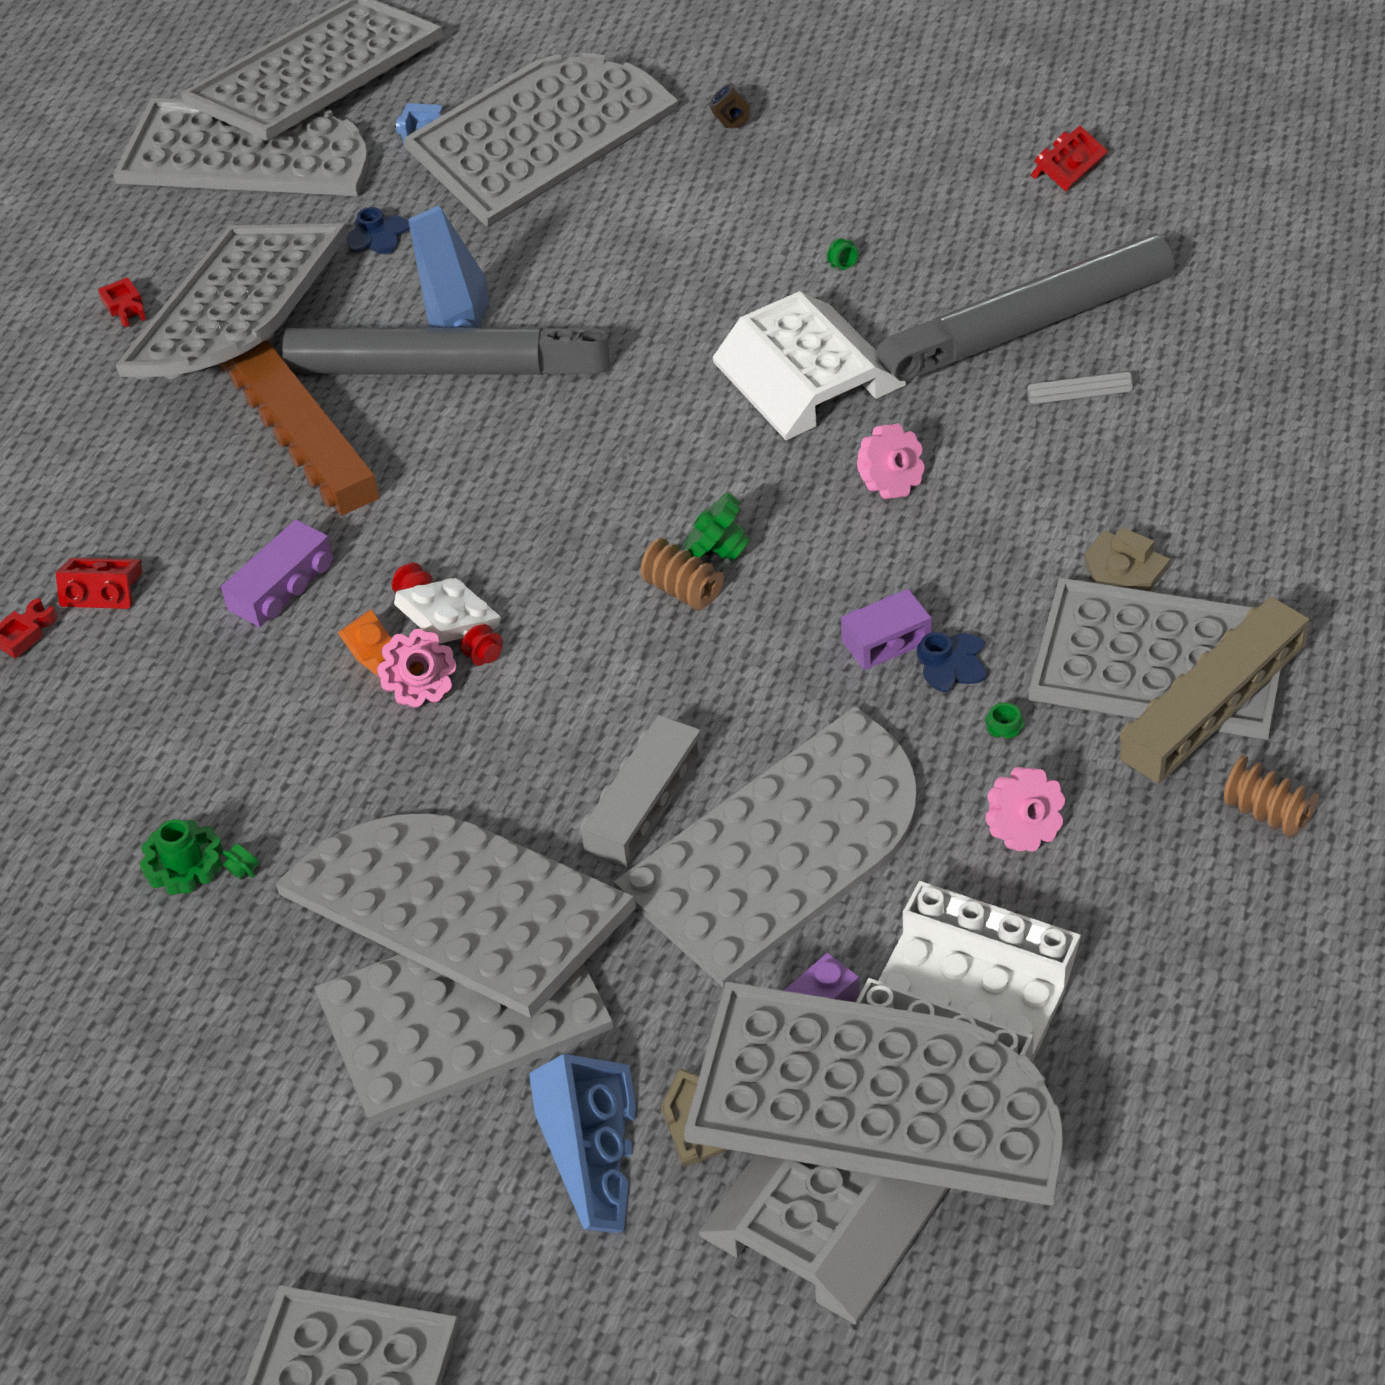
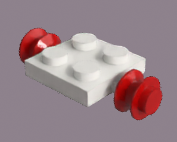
(448, 611)

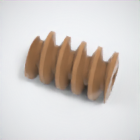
(681, 574)
(1268, 799)

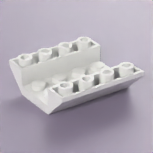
(796, 358)
(977, 967)

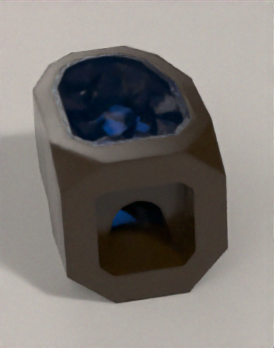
(730, 106)

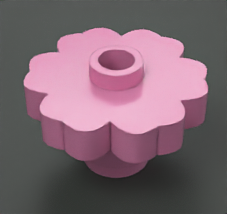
(890, 461)
(419, 648)
(1025, 809)

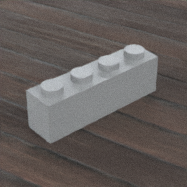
(641, 791)

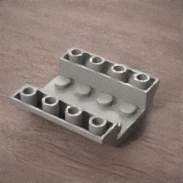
(824, 1225)

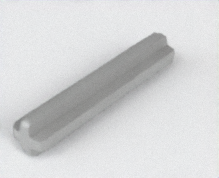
(1079, 387)

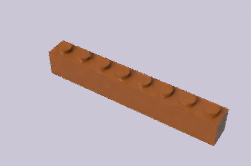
(303, 427)

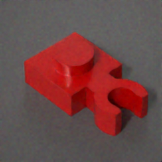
(123, 300)
(22, 631)

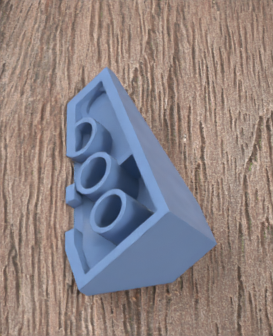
(448, 274)
(583, 1119)

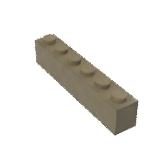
(1213, 689)

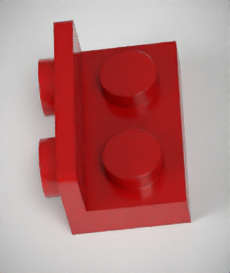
(1070, 158)
(97, 582)

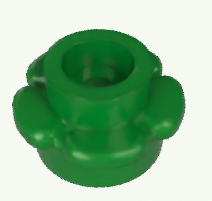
(848, 254)
(1004, 713)
(240, 861)

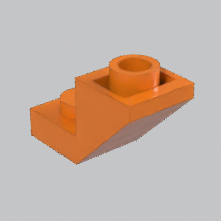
(366, 639)

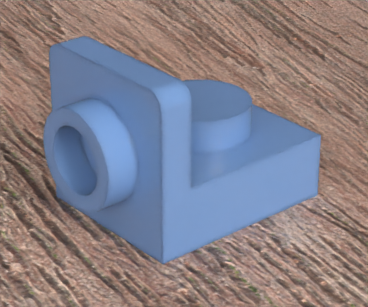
(417, 116)

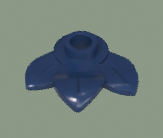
(376, 231)
(954, 660)

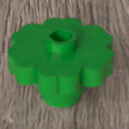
(717, 530)
(181, 856)

